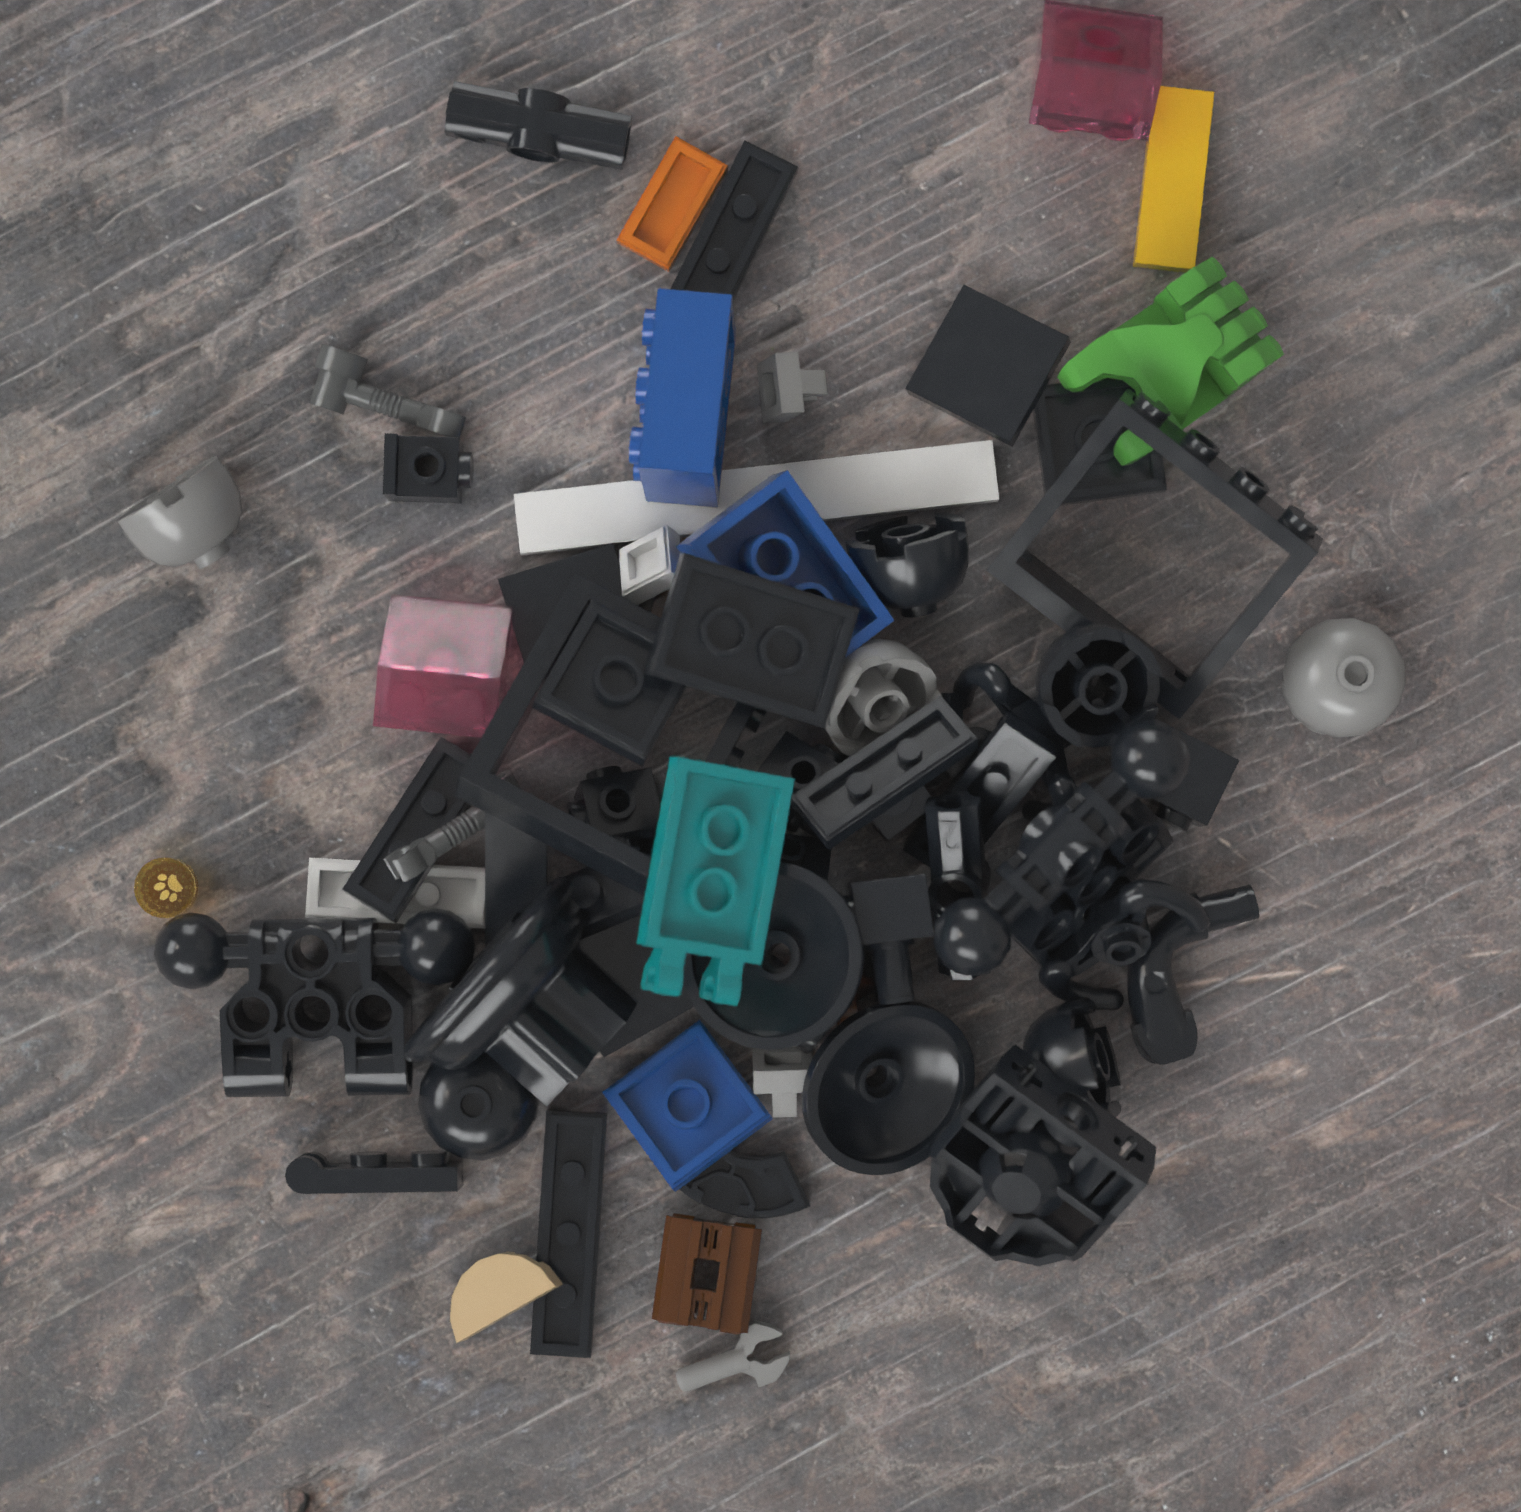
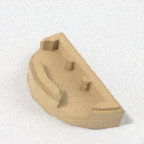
(496, 1289)

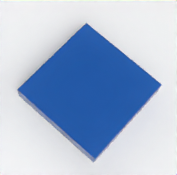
(687, 1105)

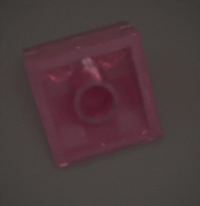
(1097, 71)
(442, 665)

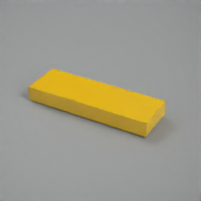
(1174, 180)

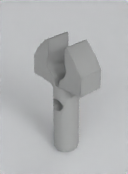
(737, 1361)

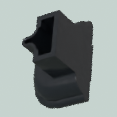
(528, 1002)

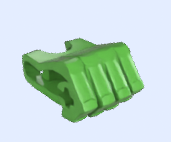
(1181, 350)

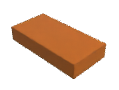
(672, 204)

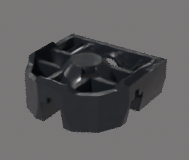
(1068, 1172)

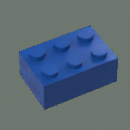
(684, 397)
(785, 540)

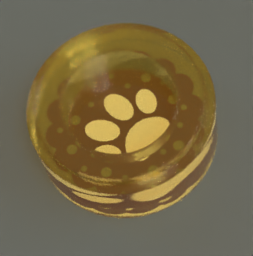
(166, 887)

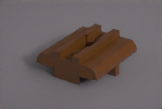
(738, 1257)

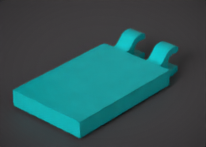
(712, 875)

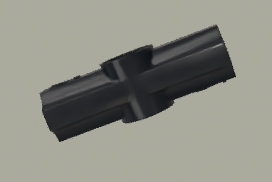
(538, 125)
(955, 853)

